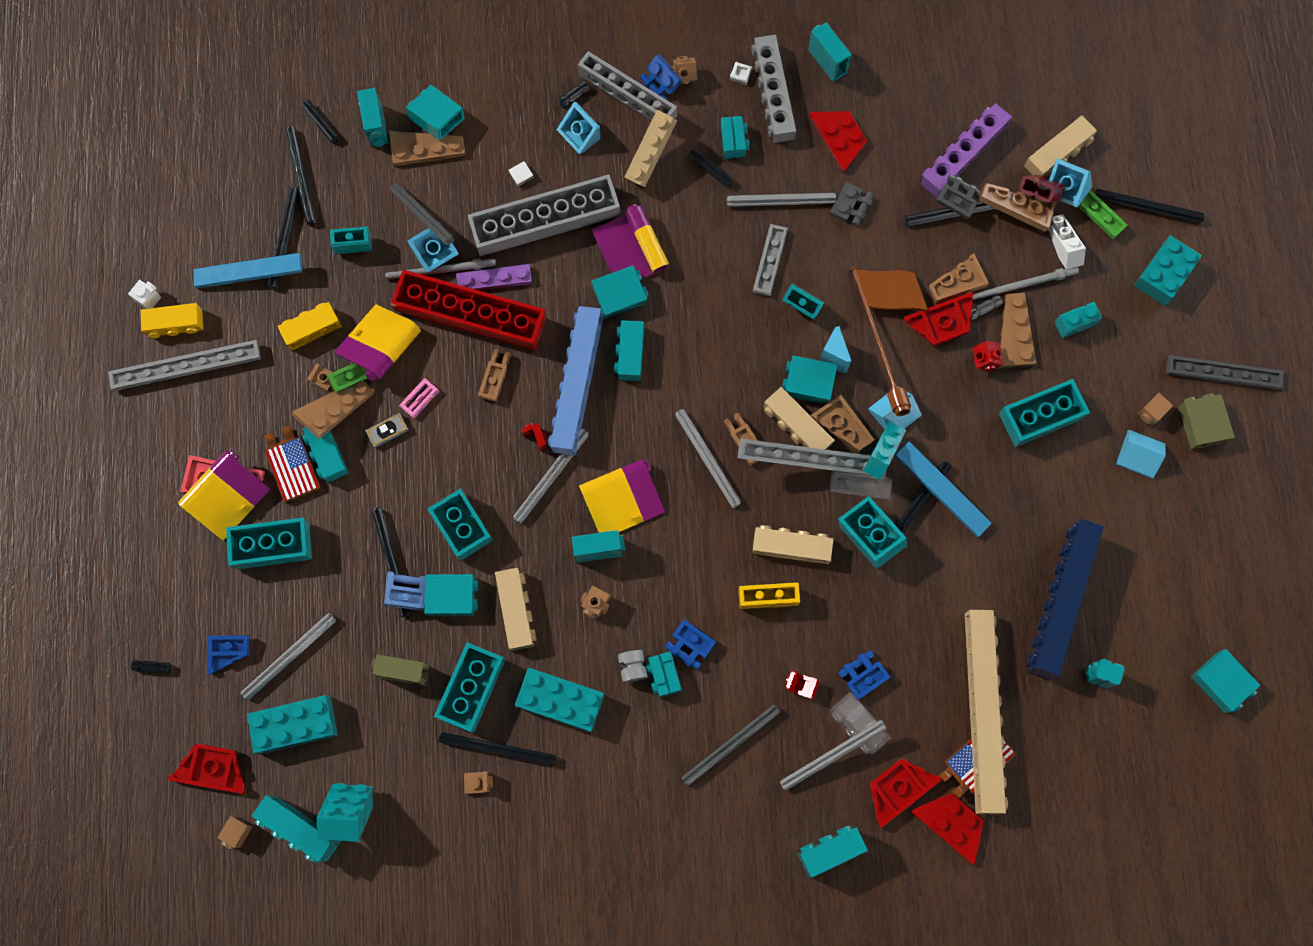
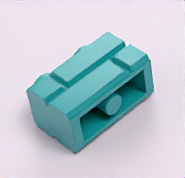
(733, 137)
(351, 240)
(803, 301)
(1078, 320)
(1104, 673)
(664, 674)

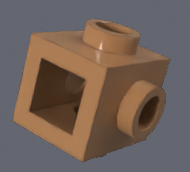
(685, 69)
(595, 595)

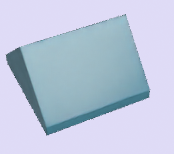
(579, 129)
(1074, 179)
(431, 250)
(837, 352)
(883, 413)
(1141, 454)

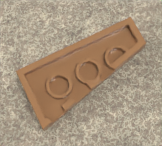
(423, 147)
(1018, 205)
(1016, 333)
(332, 408)

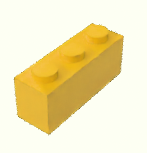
(171, 320)
(309, 326)
(769, 595)

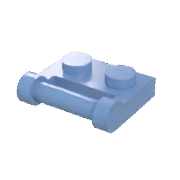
(404, 596)

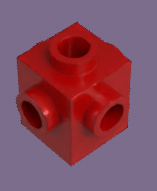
(988, 356)

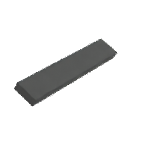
(1225, 372)

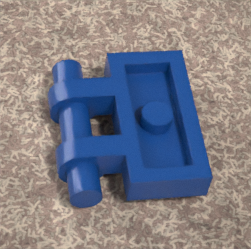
(665, 76)
(693, 639)
(867, 680)

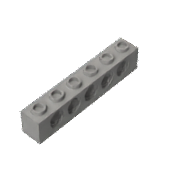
(769, 47)
(623, 87)

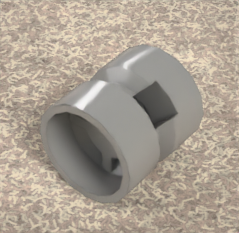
(632, 666)

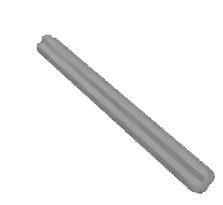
(781, 199)
(708, 458)
(546, 482)
(288, 656)
(833, 755)

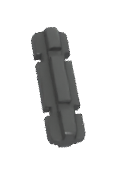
(986, 307)

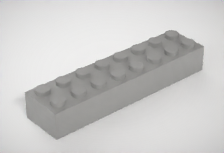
(544, 215)

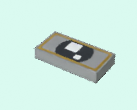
(387, 430)

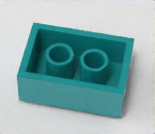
(1167, 270)
(460, 525)
(872, 532)
(345, 812)
(831, 851)

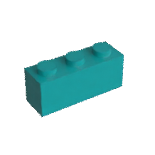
(630, 350)
(884, 450)
(326, 455)

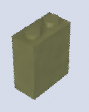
(1206, 421)
(400, 670)

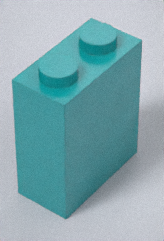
(829, 51)
(435, 112)
(372, 117)
(619, 291)
(810, 379)
(598, 546)
(450, 595)
(1226, 681)

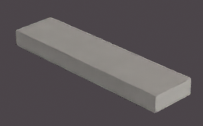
(770, 260)

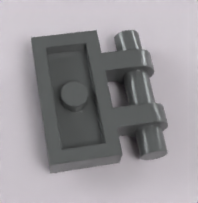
(956, 200)
(846, 201)

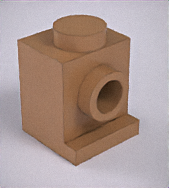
(316, 377)

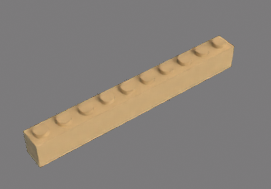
(985, 712)

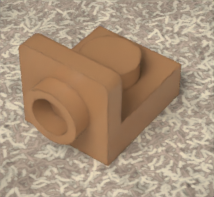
(477, 782)

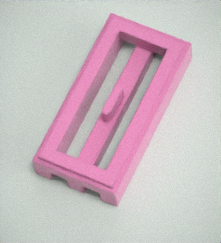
(423, 404)

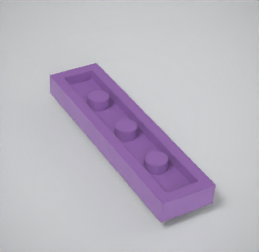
(495, 277)

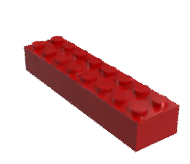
(469, 309)

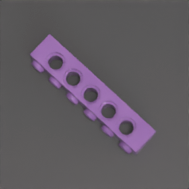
(996, 118)

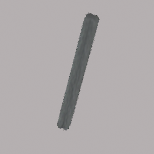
(422, 214)
(730, 745)

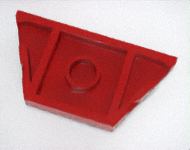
(840, 135)
(943, 321)
(211, 768)
(899, 788)
(953, 824)

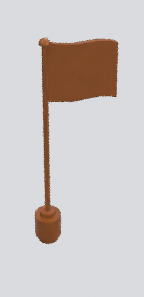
(890, 292)

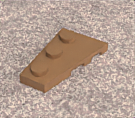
(962, 280)
(843, 423)

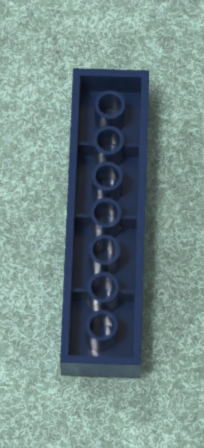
(1064, 599)

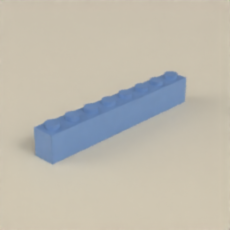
(576, 381)

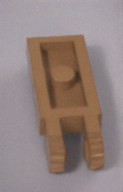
(494, 377)
(742, 432)

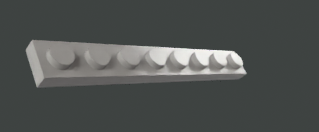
(184, 365)
(803, 456)

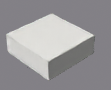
(741, 73)
(521, 174)

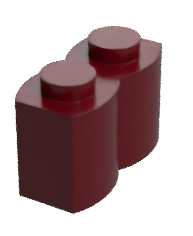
(1041, 188)

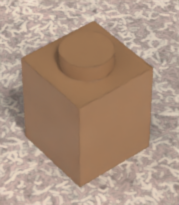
(1155, 409)
(234, 832)

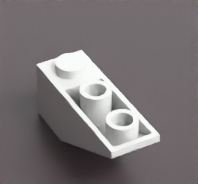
(1066, 242)

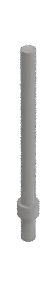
(477, 264)
(1058, 274)

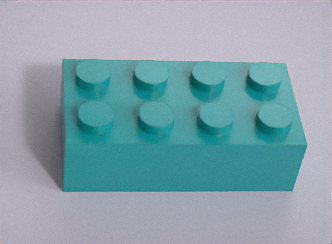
(1044, 413)
(268, 543)
(470, 687)
(559, 700)
(292, 724)
(294, 827)

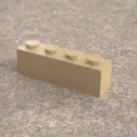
(1061, 147)
(651, 148)
(796, 421)
(792, 545)
(514, 609)

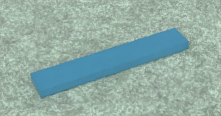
(248, 270)
(942, 489)

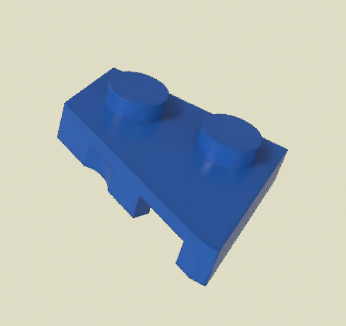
(226, 650)

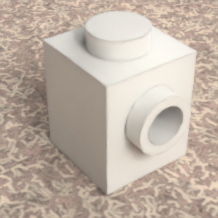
(145, 294)

